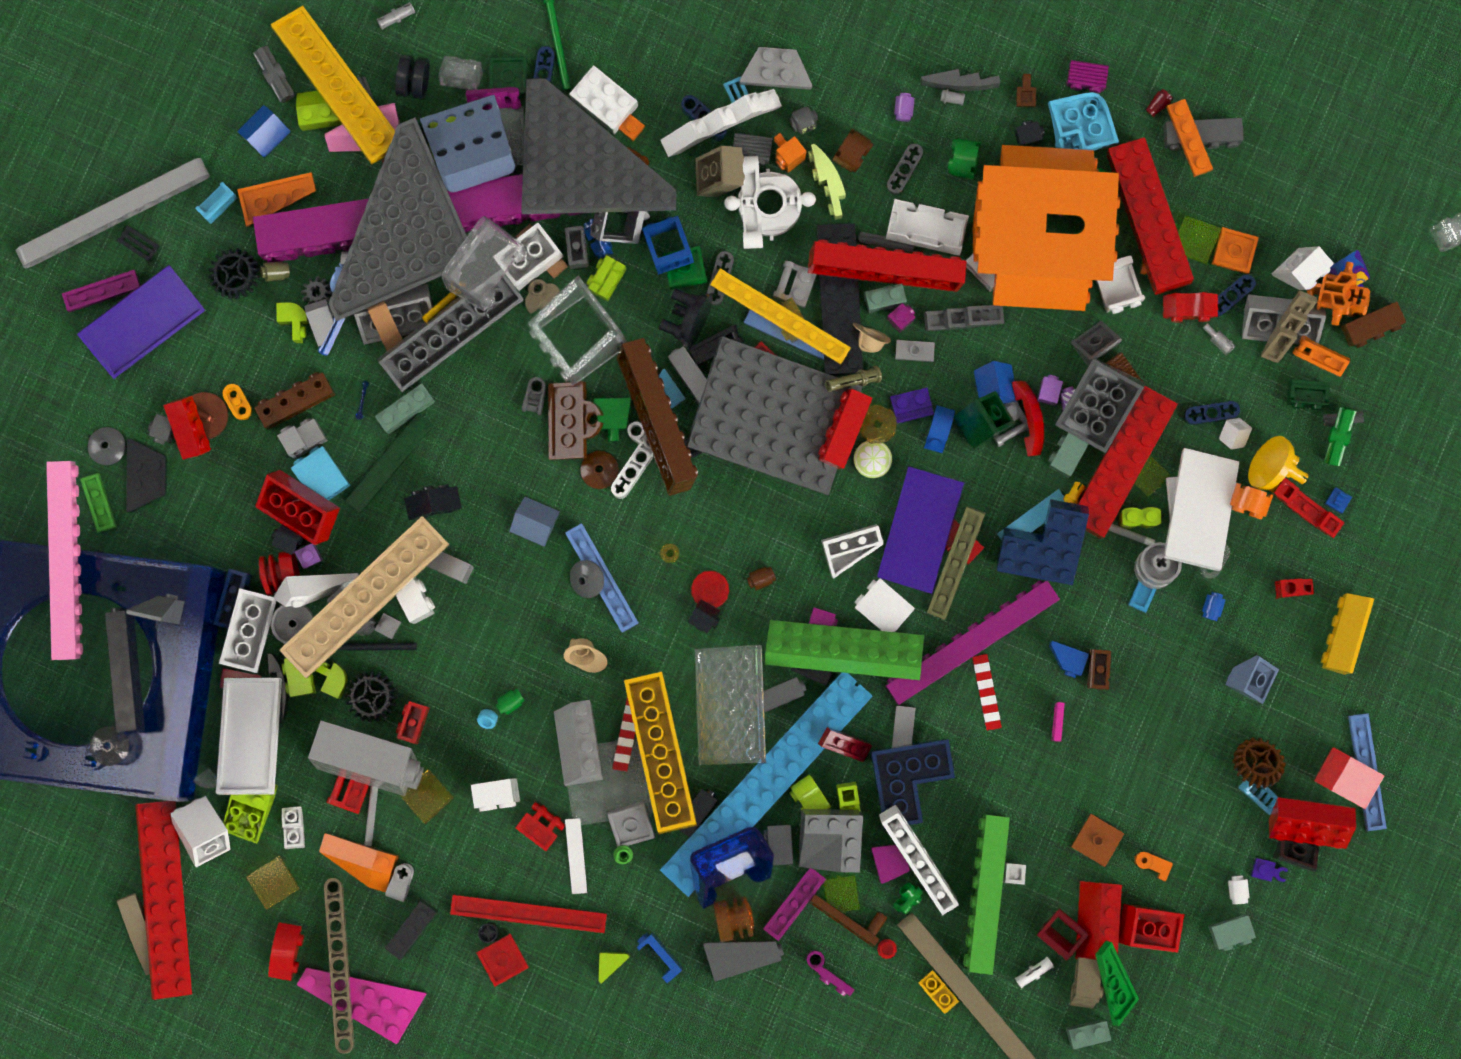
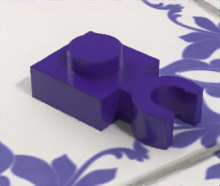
(1266, 870)

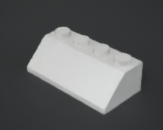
(247, 630)

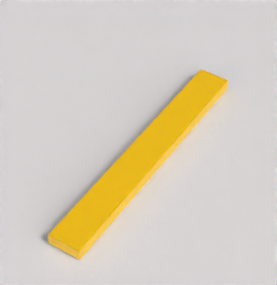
(780, 316)

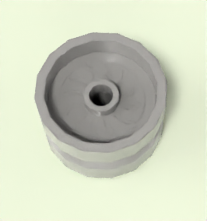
(1149, 573)
(281, 618)

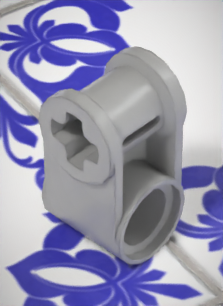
(398, 885)

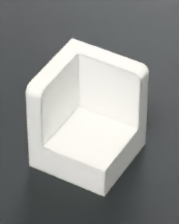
(1235, 433)

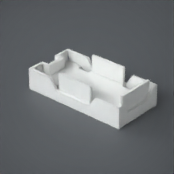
(927, 227)

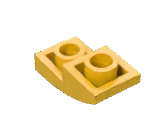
(938, 992)

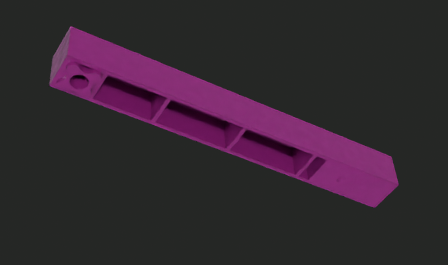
(334, 226)

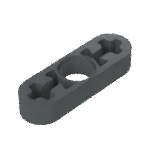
(893, 178)
(728, 266)

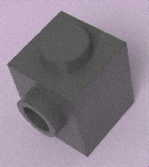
(160, 430)

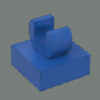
(1338, 500)

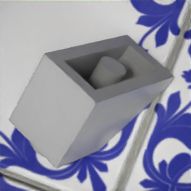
(320, 319)

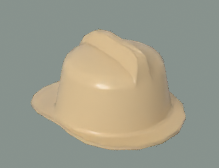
(871, 339)
(584, 656)

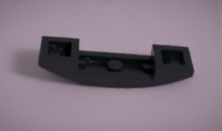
(276, 667)

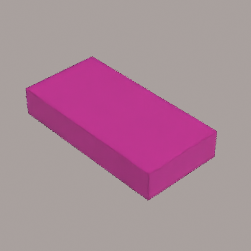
(1058, 721)

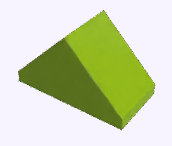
(609, 963)

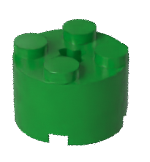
(965, 158)

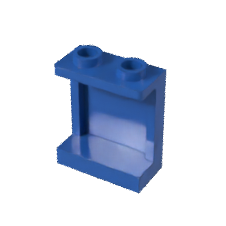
(665, 955)

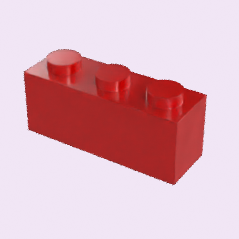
(187, 427)

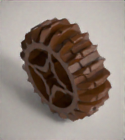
(1251, 753)

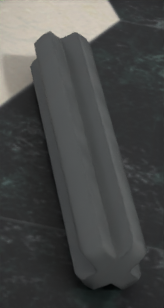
(880, 240)

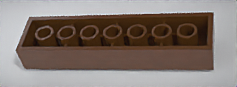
(656, 416)

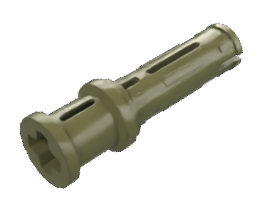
(861, 378)

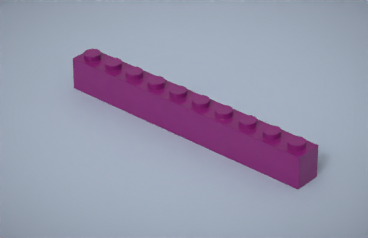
(976, 640)

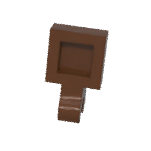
(1026, 94)

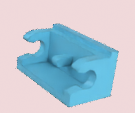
(216, 203)

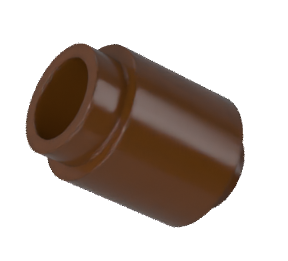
(761, 578)

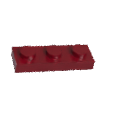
(845, 744)

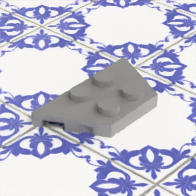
(776, 69)

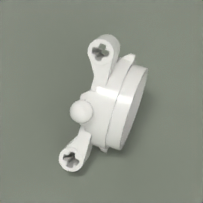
(754, 220)

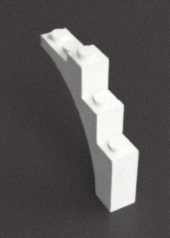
(720, 120)

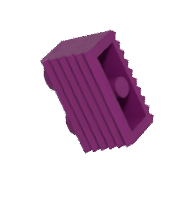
(1087, 76)

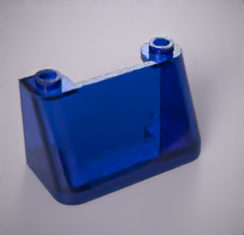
(728, 859)

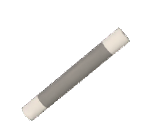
(1130, 534)

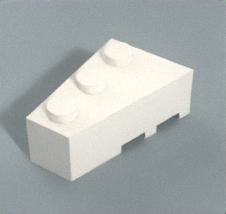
(850, 547)

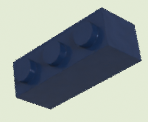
(234, 581)

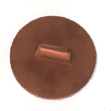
(212, 413)

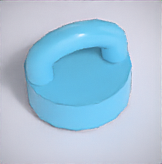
(487, 718)

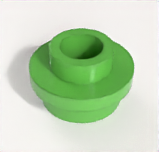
(623, 859)

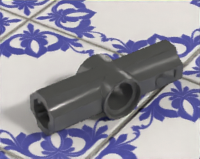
(274, 74)

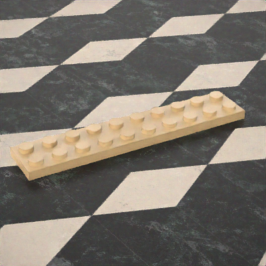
(364, 597)

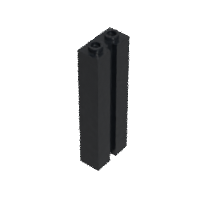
(124, 671)

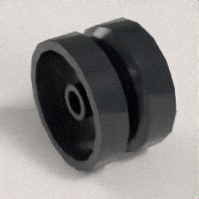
(412, 77)

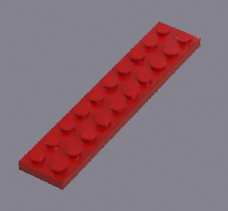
(163, 900)

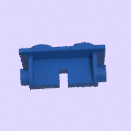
(599, 248)

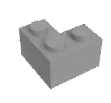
(302, 439)

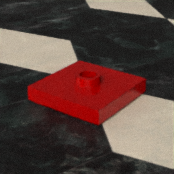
(502, 960)

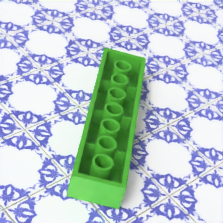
(844, 650)
(987, 894)

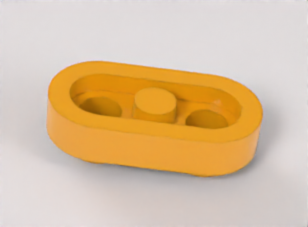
(237, 402)

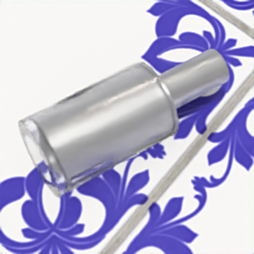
(1221, 341)

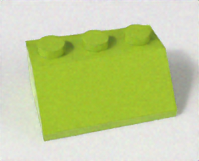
(314, 112)

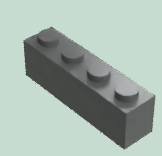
(1212, 133)

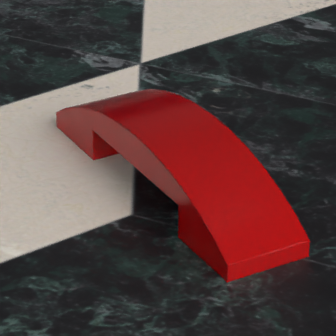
(1034, 417)
(1307, 508)

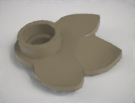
(540, 299)

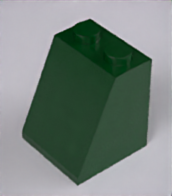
(984, 419)

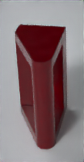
(1057, 941)

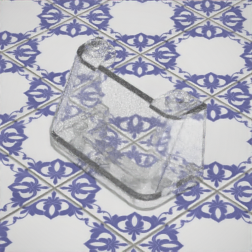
(482, 263)

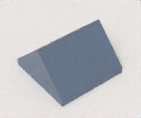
(534, 521)

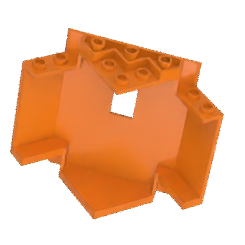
(1011, 221)

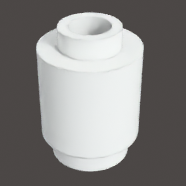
(1238, 890)

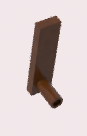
(867, 935)

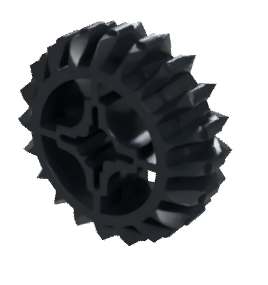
(236, 267)
(373, 704)

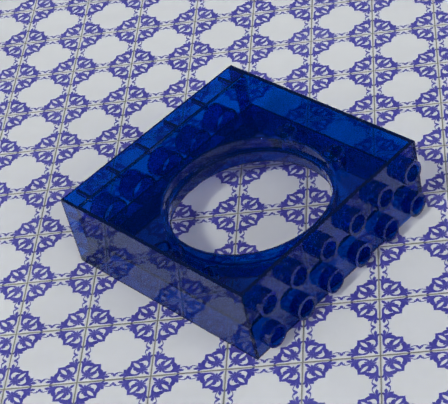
(168, 751)

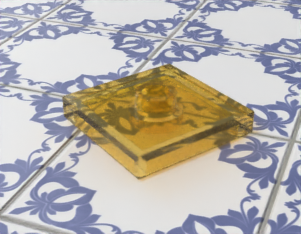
(428, 798)
(273, 882)

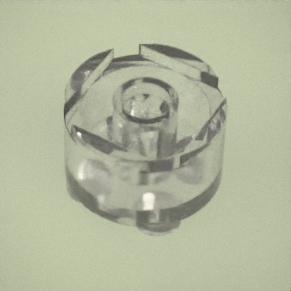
(1447, 233)

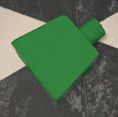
(616, 416)

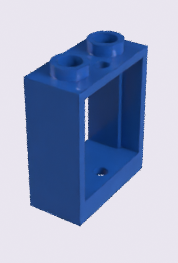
(672, 260)

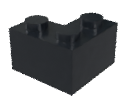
(432, 501)

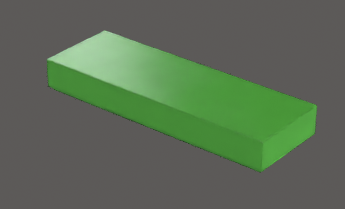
(98, 503)

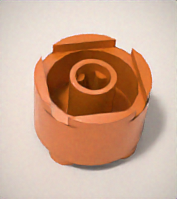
(1250, 500)

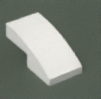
(1014, 873)

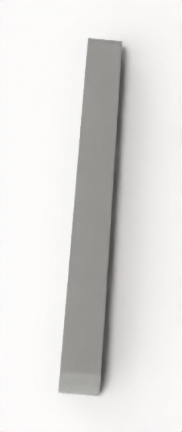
(112, 213)

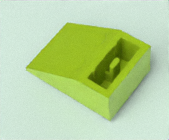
(248, 815)

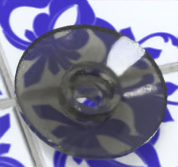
(118, 750)

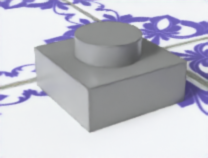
(387, 626)

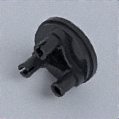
(694, 316)

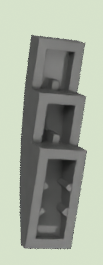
(953, 81)
(963, 318)

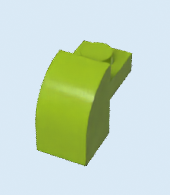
(293, 315)
(336, 679)
(848, 796)

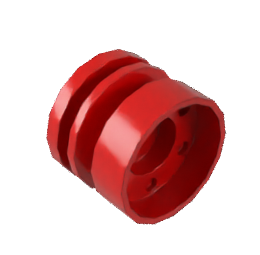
(273, 572)

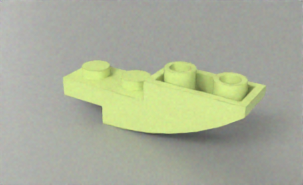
(827, 174)

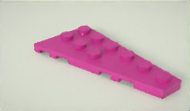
(374, 1004)

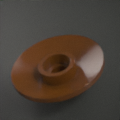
(606, 477)

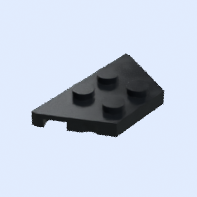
(144, 475)

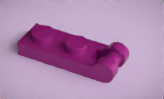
(500, 94)

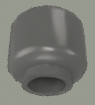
(803, 120)

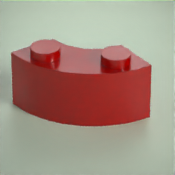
(1190, 306)
(284, 951)

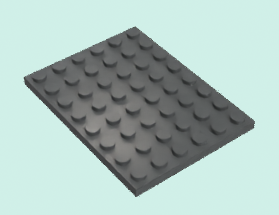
(767, 415)

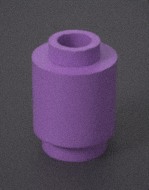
(904, 107)

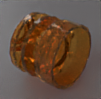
(733, 919)

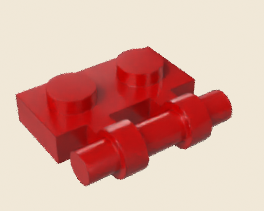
(536, 831)

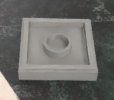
(631, 824)

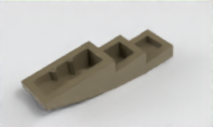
(1288, 327)
(134, 920)

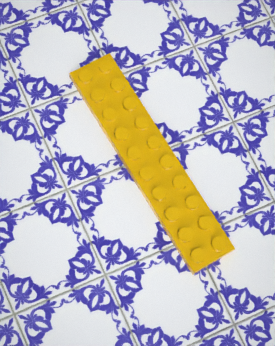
(335, 83)

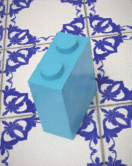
(320, 473)

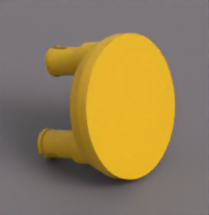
(1273, 463)

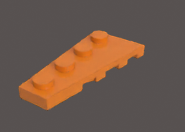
(274, 195)

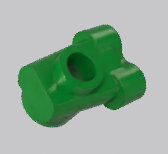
(910, 897)

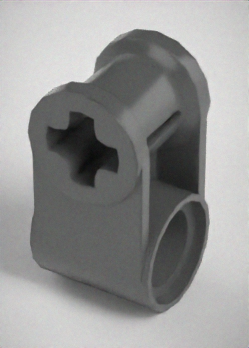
(534, 398)

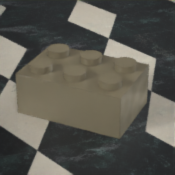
(719, 171)

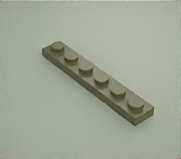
(956, 562)

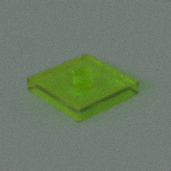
(1198, 239)

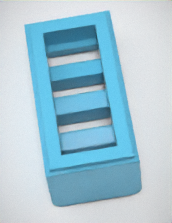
(1249, 791)

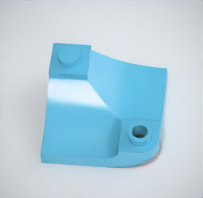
(1082, 124)

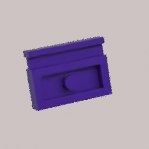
(912, 405)

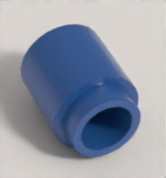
(1213, 606)

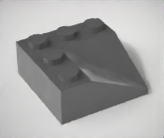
(830, 840)

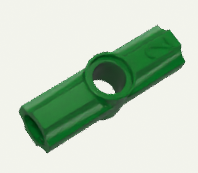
(1339, 435)

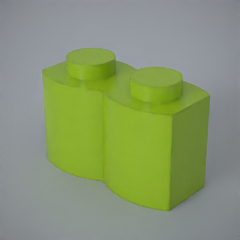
(1145, 518)
(809, 794)

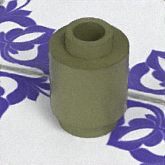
(274, 271)

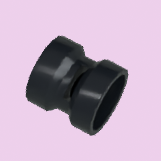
(486, 934)

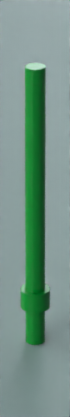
(557, 43)

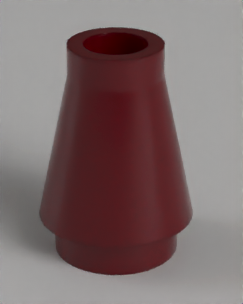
(1159, 102)

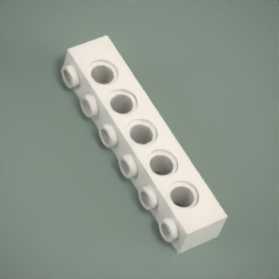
(918, 859)

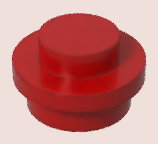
(887, 948)

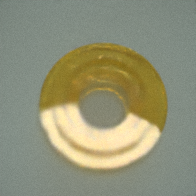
(665, 548)

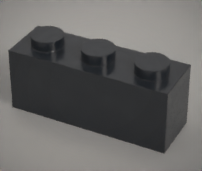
(411, 929)

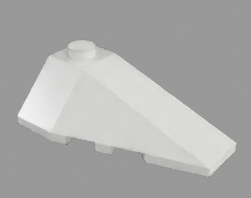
(302, 590)

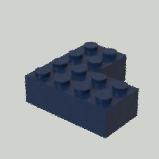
(1048, 555)
(903, 767)

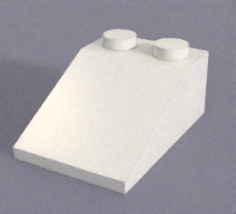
(1304, 268)

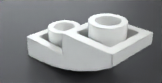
(293, 827)

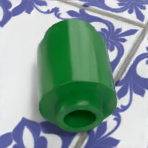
(510, 701)

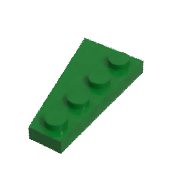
(1116, 983)

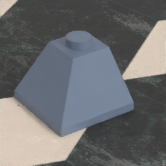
(1253, 678)

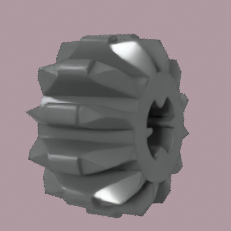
(318, 285)

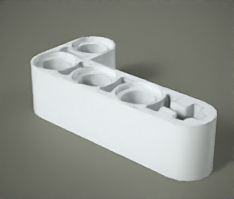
(632, 463)

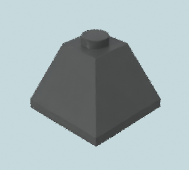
(160, 608)

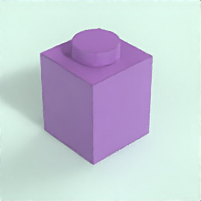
(1049, 390)
(309, 556)

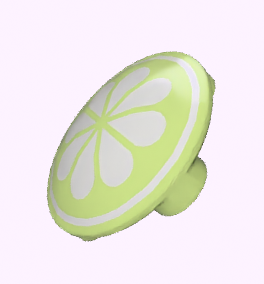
(872, 459)

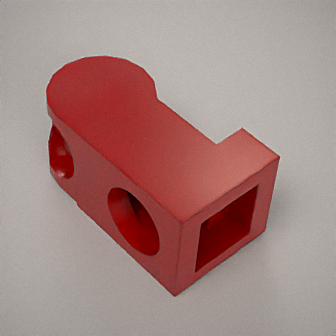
(1293, 588)

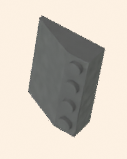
(1100, 404)

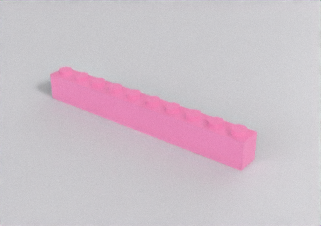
(64, 560)

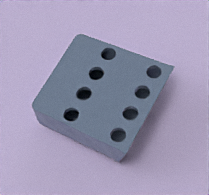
(470, 147)

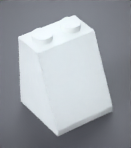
(201, 831)

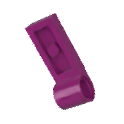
(827, 976)

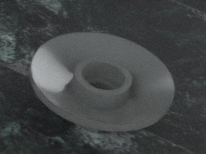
(115, 449)
(593, 578)

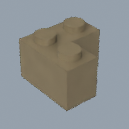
(1086, 986)

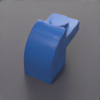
(939, 429)

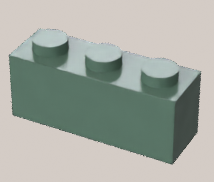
(405, 409)

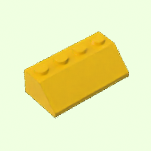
(1347, 633)

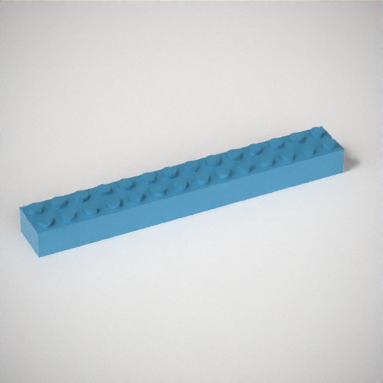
(771, 779)

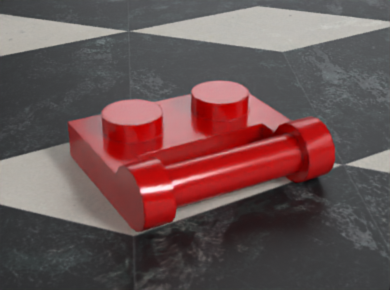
(353, 796)

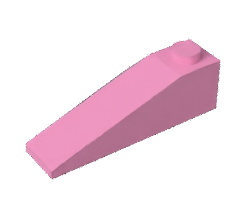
(340, 140)

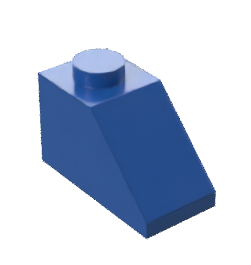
(1069, 659)

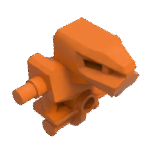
(1341, 294)

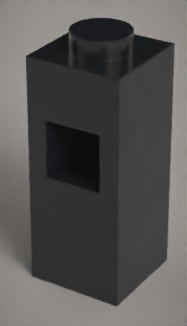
(702, 805)

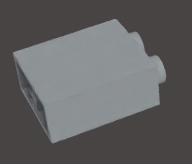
(365, 759)

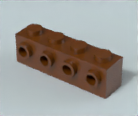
(295, 400)

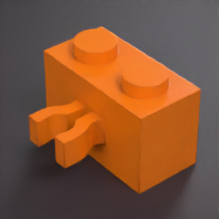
(789, 154)

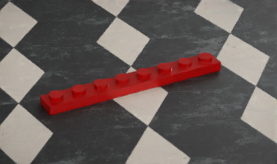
(528, 913)

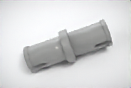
(395, 15)

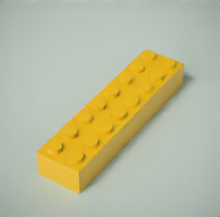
(660, 753)

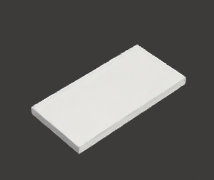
(1201, 509)
(249, 736)

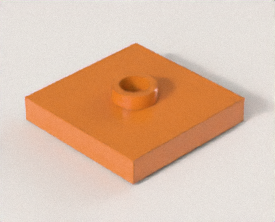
(1235, 250)

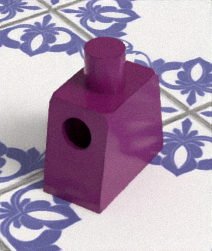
(889, 862)

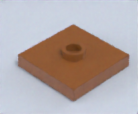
(1097, 840)

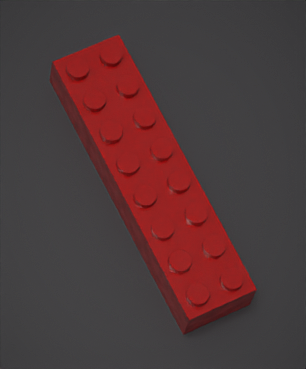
(1150, 216)
(887, 266)
(1125, 459)

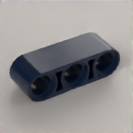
(697, 111)

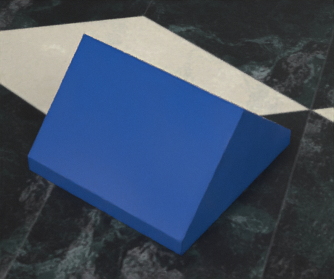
(264, 131)
(995, 377)

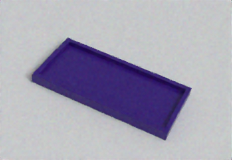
(141, 321)
(920, 529)

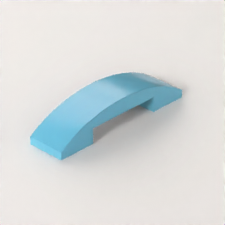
(1034, 517)

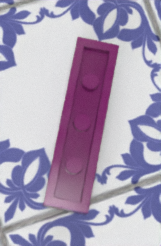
(101, 291)
(794, 903)

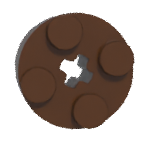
(851, 151)

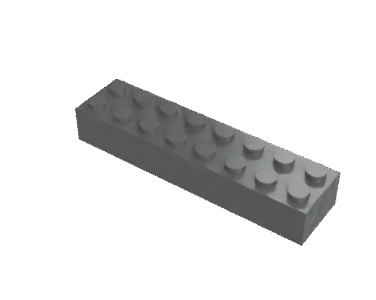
(444, 335)

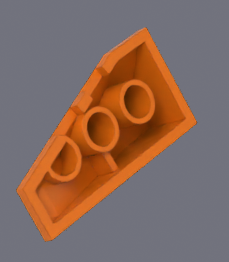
(363, 862)

